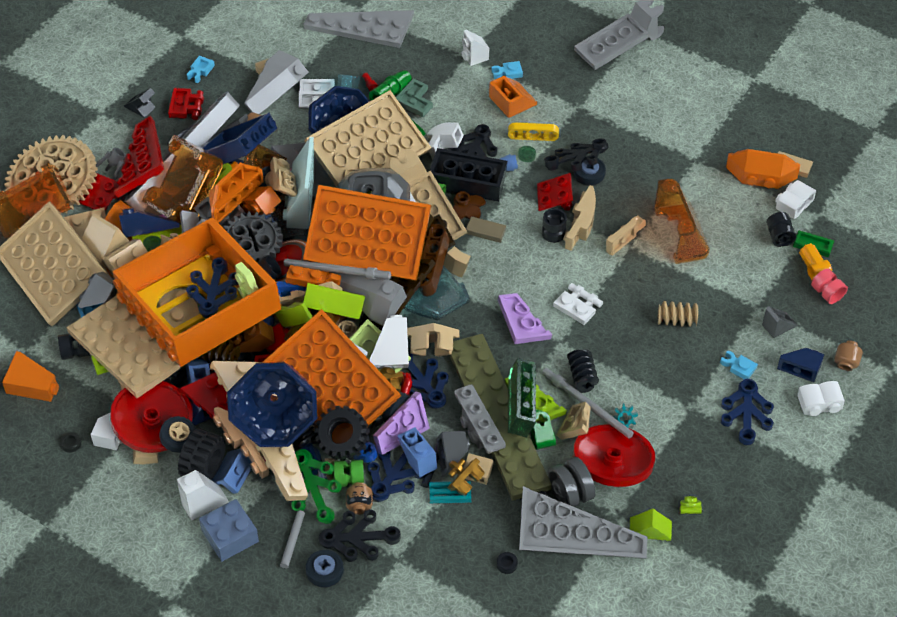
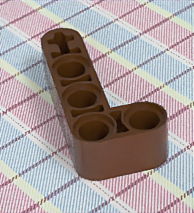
(435, 248)

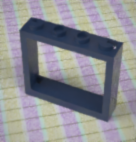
(228, 143)

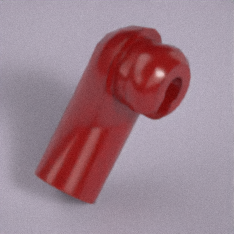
(406, 383)

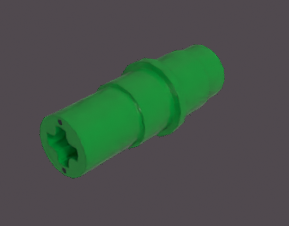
(395, 83)

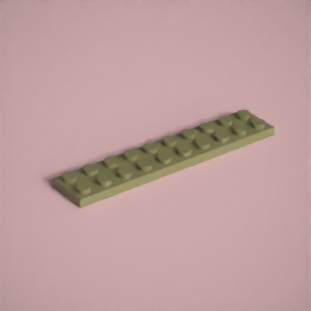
(518, 460)

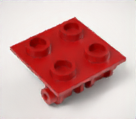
(555, 193)
(101, 194)

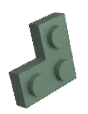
(412, 99)

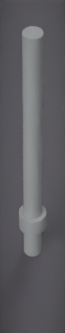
(370, 272)
(560, 382)

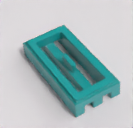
(440, 488)

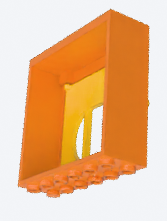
(169, 267)

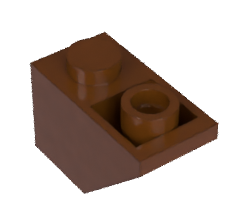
(254, 338)

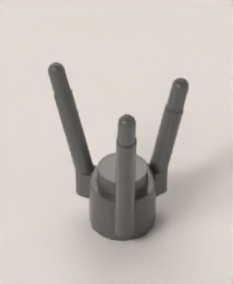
(114, 158)

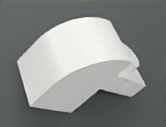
(444, 136)

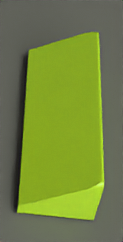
(333, 301)

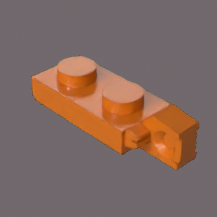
(302, 276)

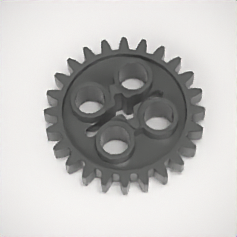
(267, 233)

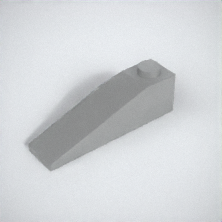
(277, 77)

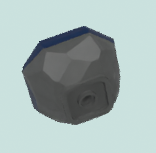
(379, 181)

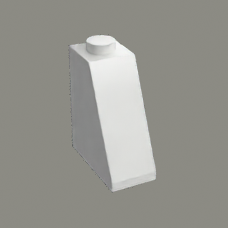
(392, 344)
(199, 494)

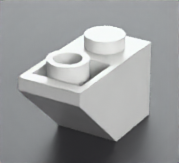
(474, 48)
(104, 435)

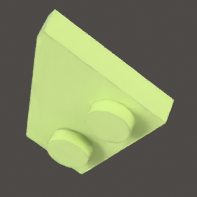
(245, 280)

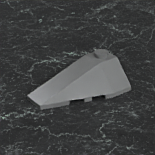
(381, 295)

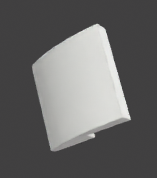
(313, 89)

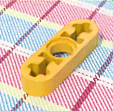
(545, 128)

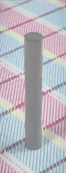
(292, 539)

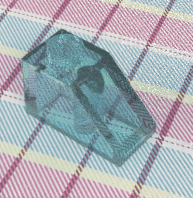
(348, 81)

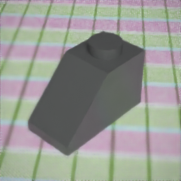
(451, 447)

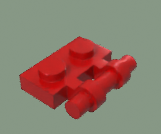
(180, 103)

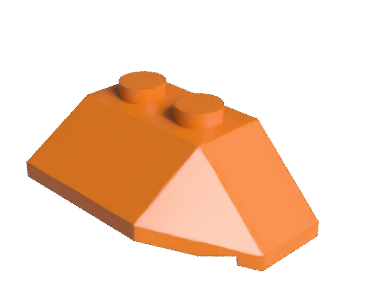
(762, 168)
(234, 189)

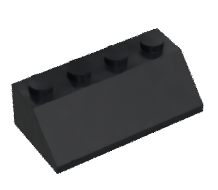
(469, 173)

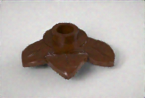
(468, 205)

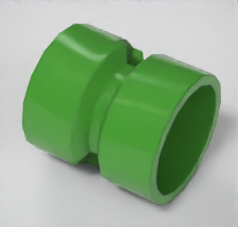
(355, 468)

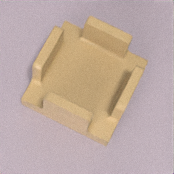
(429, 333)

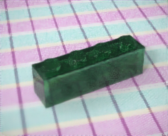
(522, 397)

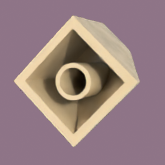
(103, 238)

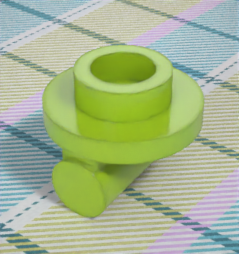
(690, 505)

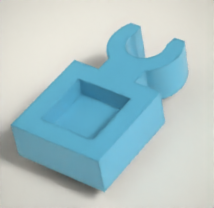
(200, 67)
(509, 69)
(739, 366)

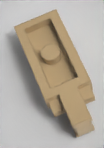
(624, 235)

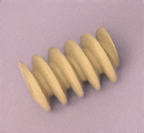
(678, 313)

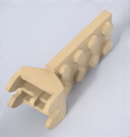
(428, 191)

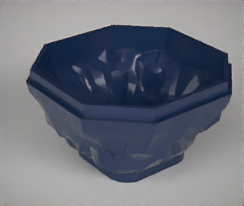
(333, 106)
(271, 418)

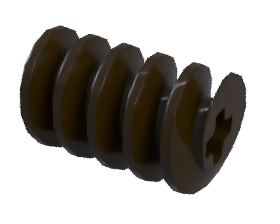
(222, 353)

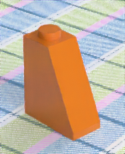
(29, 379)

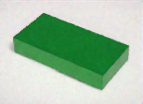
(822, 244)

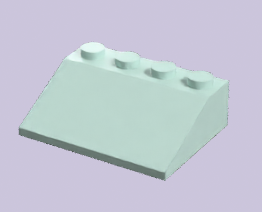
(299, 207)

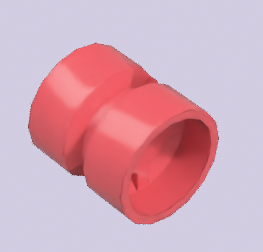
(831, 287)

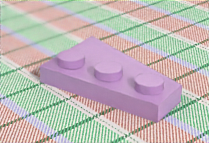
(520, 321)
(408, 416)

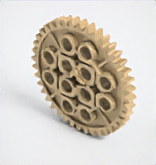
(70, 157)

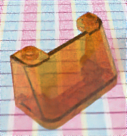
(186, 181)
(29, 196)
(676, 206)

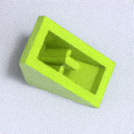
(652, 525)

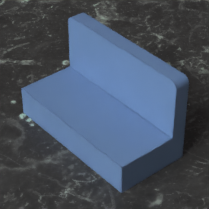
(233, 471)

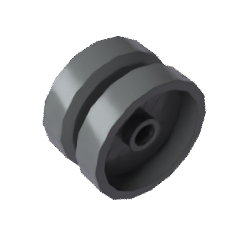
(571, 482)

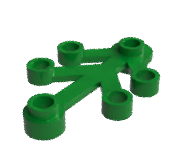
(311, 483)

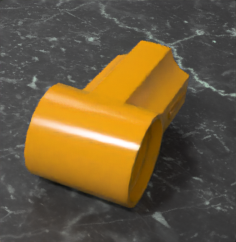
(813, 260)

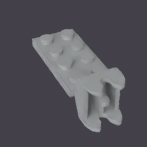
(622, 34)

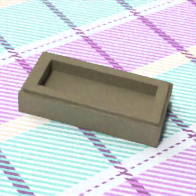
(486, 229)

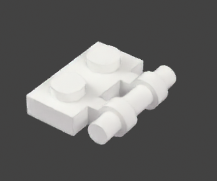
(576, 308)

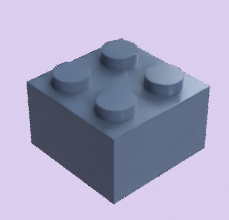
(229, 530)

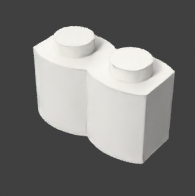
(795, 199)
(821, 398)

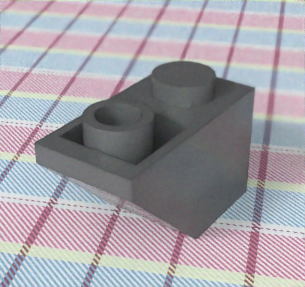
(99, 290)

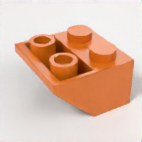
(510, 96)

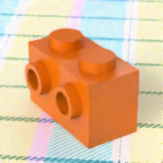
(261, 201)

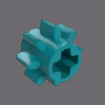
(630, 415)

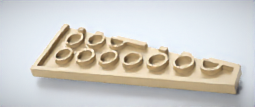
(279, 459)

